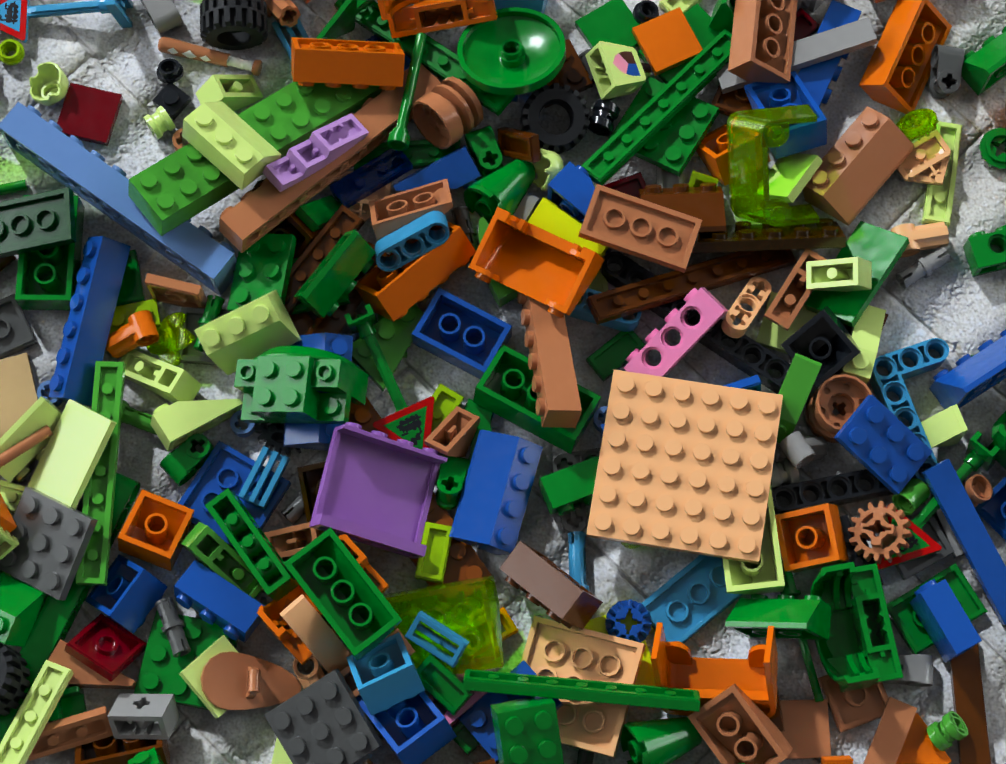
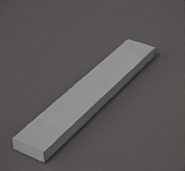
(815, 50)

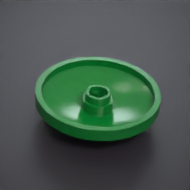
(513, 52)

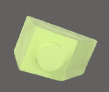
(233, 90)
(839, 274)

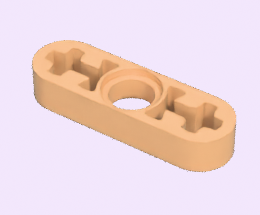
(737, 311)

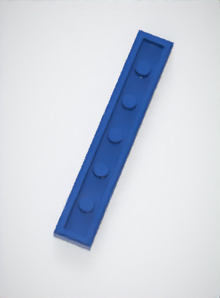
(970, 533)

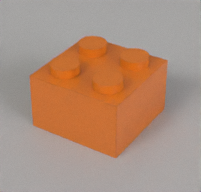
(811, 538)

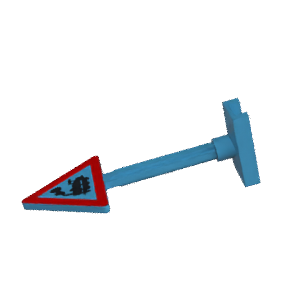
(16, 13)

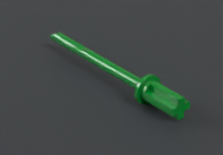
(790, 589)

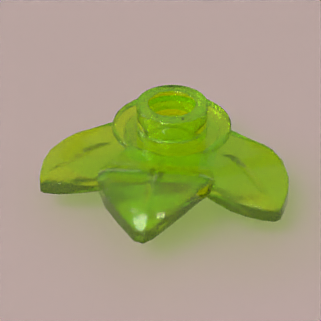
(172, 339)

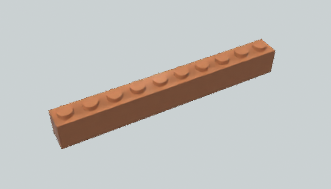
(267, 207)

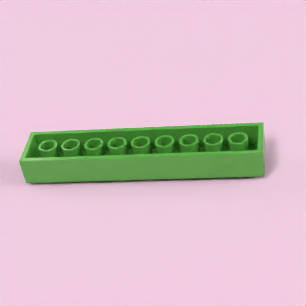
(190, 183)

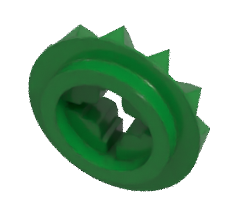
(988, 152)

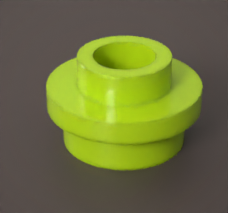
(11, 45)

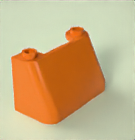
(535, 263)

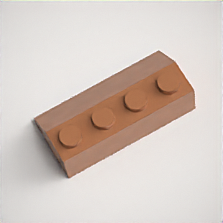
(763, 40)
(857, 166)

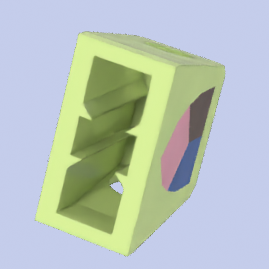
(616, 69)

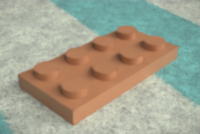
(640, 228)

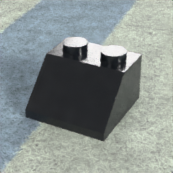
(824, 341)

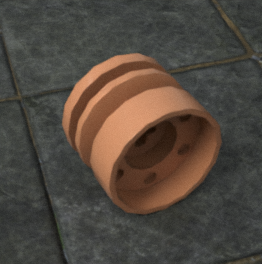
(447, 112)
(839, 393)

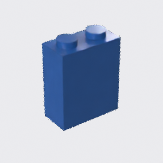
(944, 619)

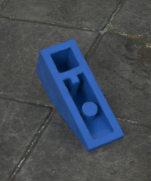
(456, 167)

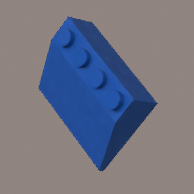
(972, 375)

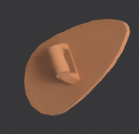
(246, 682)

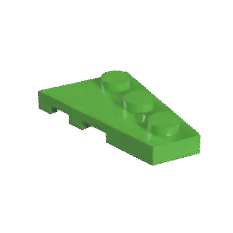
(393, 340)

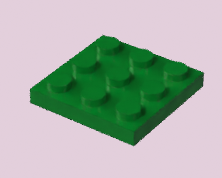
(680, 137)
(161, 670)

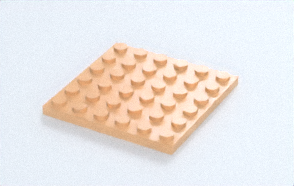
(685, 466)

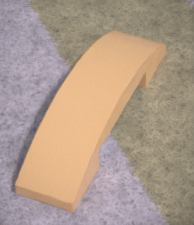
(316, 634)

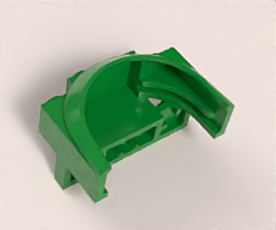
(286, 382)
(857, 627)

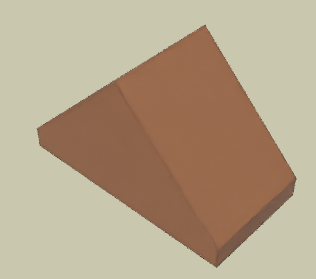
(454, 433)
(291, 539)

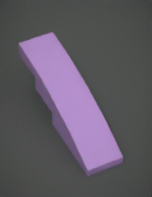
(316, 152)

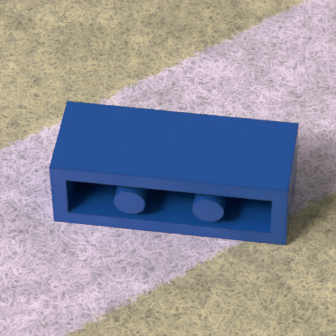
(218, 601)

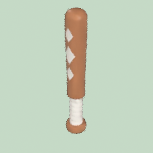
(204, 54)

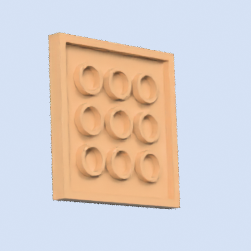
(585, 655)

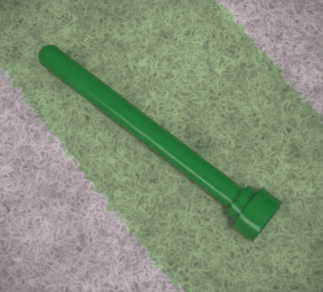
(399, 137)

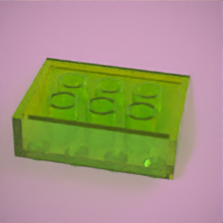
(466, 608)

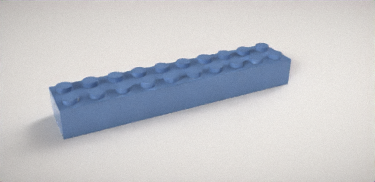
(107, 191)

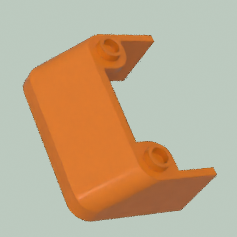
(711, 676)

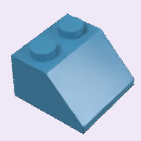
(386, 675)

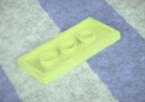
(72, 453)

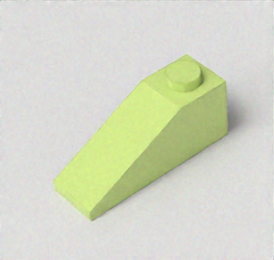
(867, 338)
(160, 377)
(184, 418)

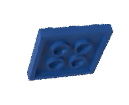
(225, 470)

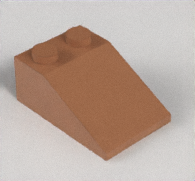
(403, 207)
(739, 730)

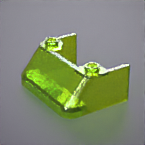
(748, 142)

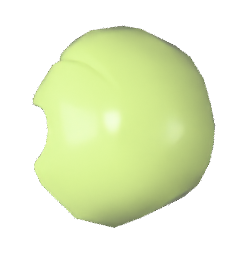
(49, 84)
(547, 168)

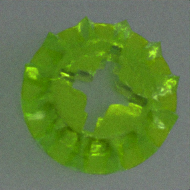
(922, 118)

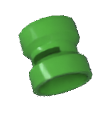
(948, 730)

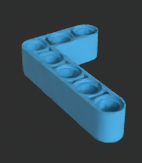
(895, 383)

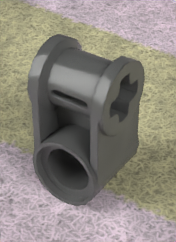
(947, 66)

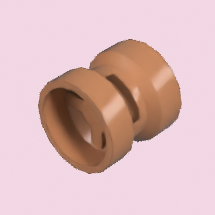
(978, 489)

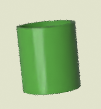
(911, 496)

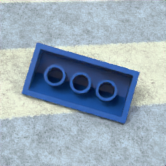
(317, 435)
(496, 492)

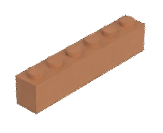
(551, 365)

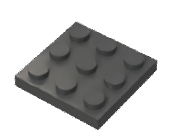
(50, 543)
(324, 724)

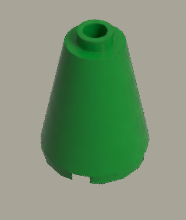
(500, 189)
(659, 740)

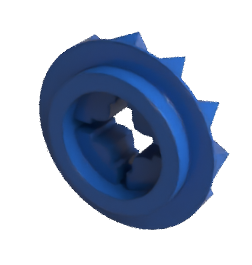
(620, 611)

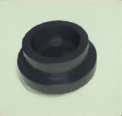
(645, 11)
(169, 71)

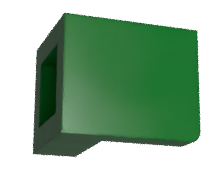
(70, 704)

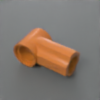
(139, 332)

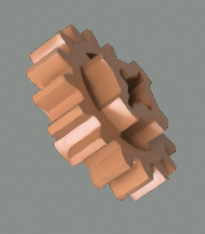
(867, 528)

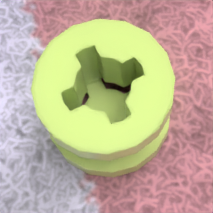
(159, 122)

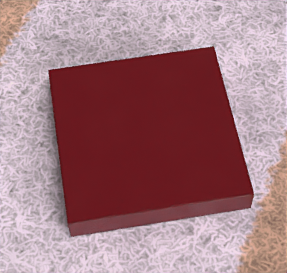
(89, 113)
(105, 647)

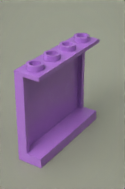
(376, 490)

